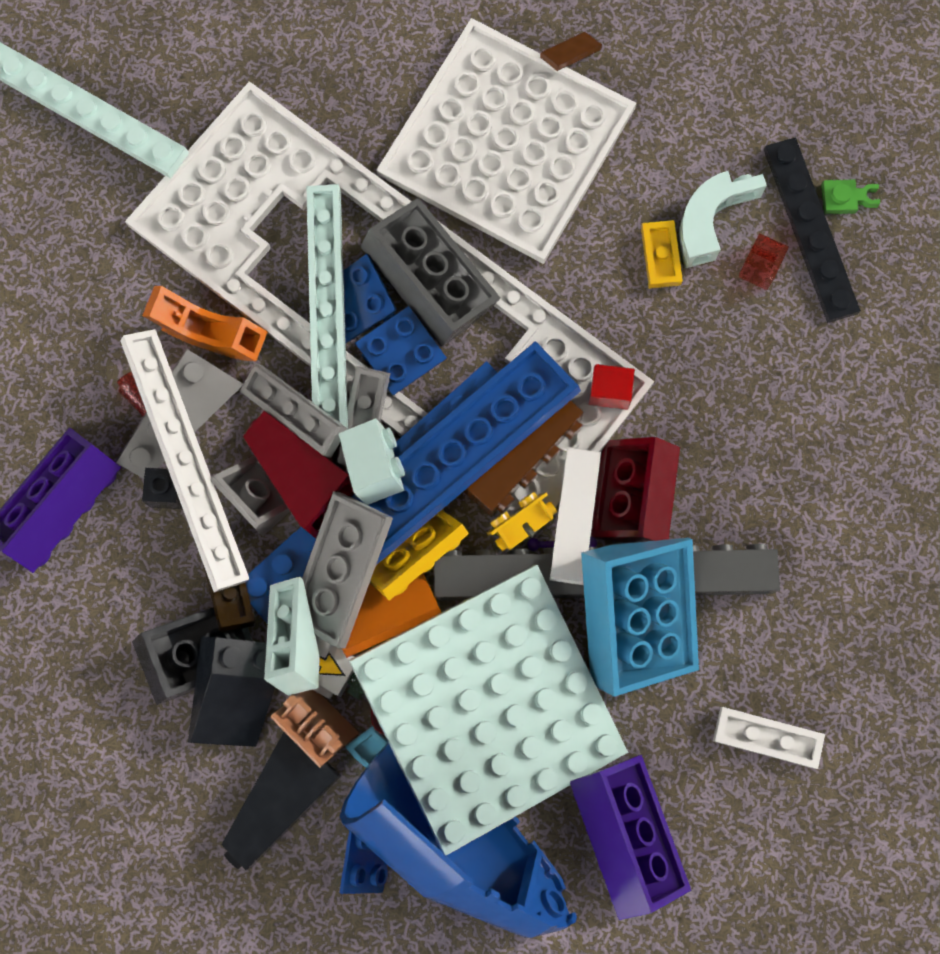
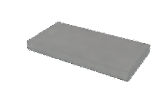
(343, 565)

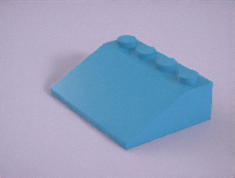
(640, 613)

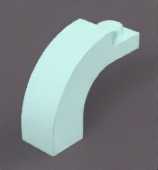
(696, 231)

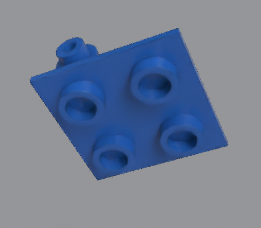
(364, 298)
(402, 349)
(362, 869)

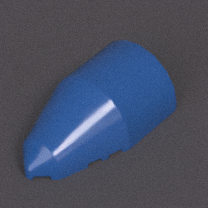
(490, 878)

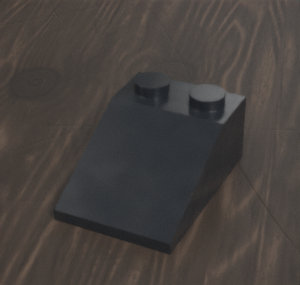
(172, 652)
(229, 693)

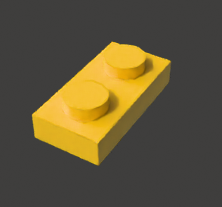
(661, 254)

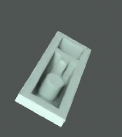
(291, 640)

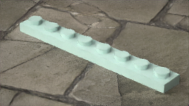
(90, 112)
(327, 301)

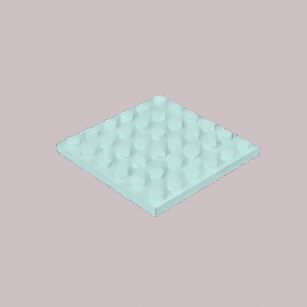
(488, 708)

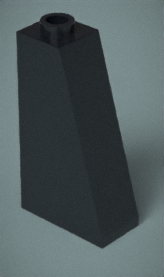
(276, 802)

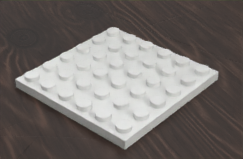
(506, 140)

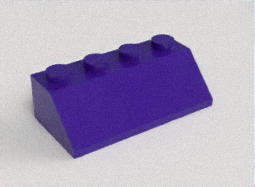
(53, 499)
(630, 838)

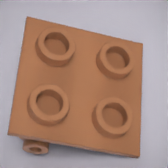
(314, 725)

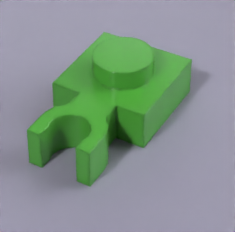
(844, 197)

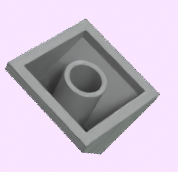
(252, 494)

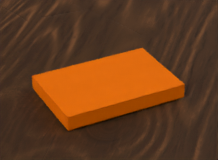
(384, 619)

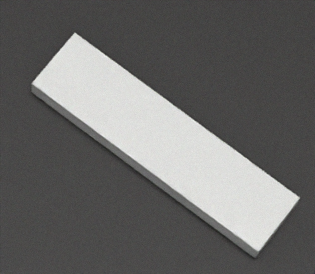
(575, 515)

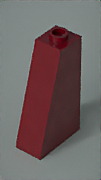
(297, 471)

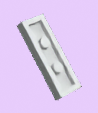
(769, 737)

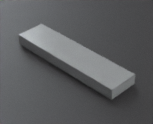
(293, 410)

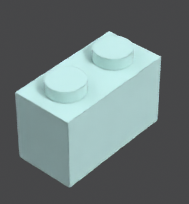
(371, 461)

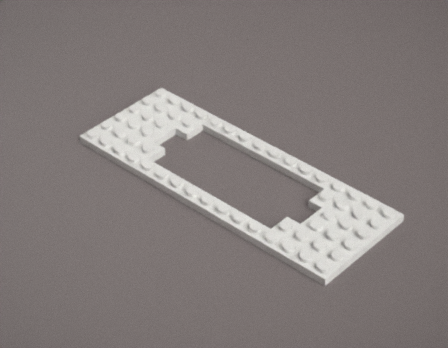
(266, 152)

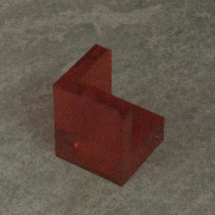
(763, 261)

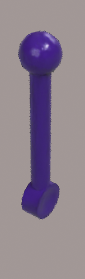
(534, 544)

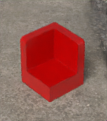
(611, 386)

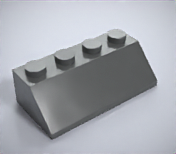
(429, 271)

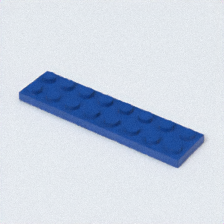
(474, 440)

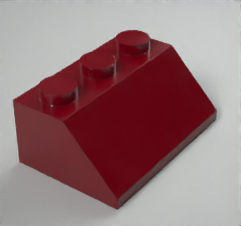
(635, 490)

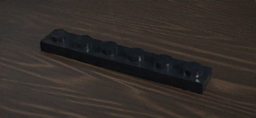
(811, 230)

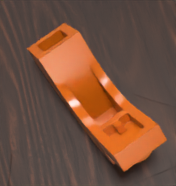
(199, 327)

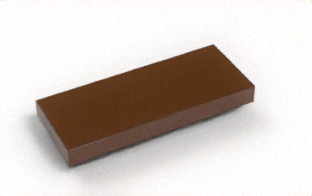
(570, 51)

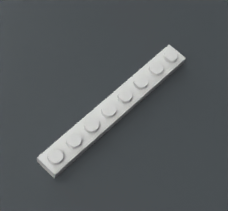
(184, 460)

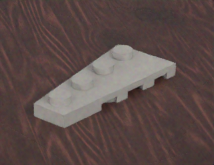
(202, 392)

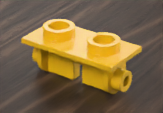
(510, 527)

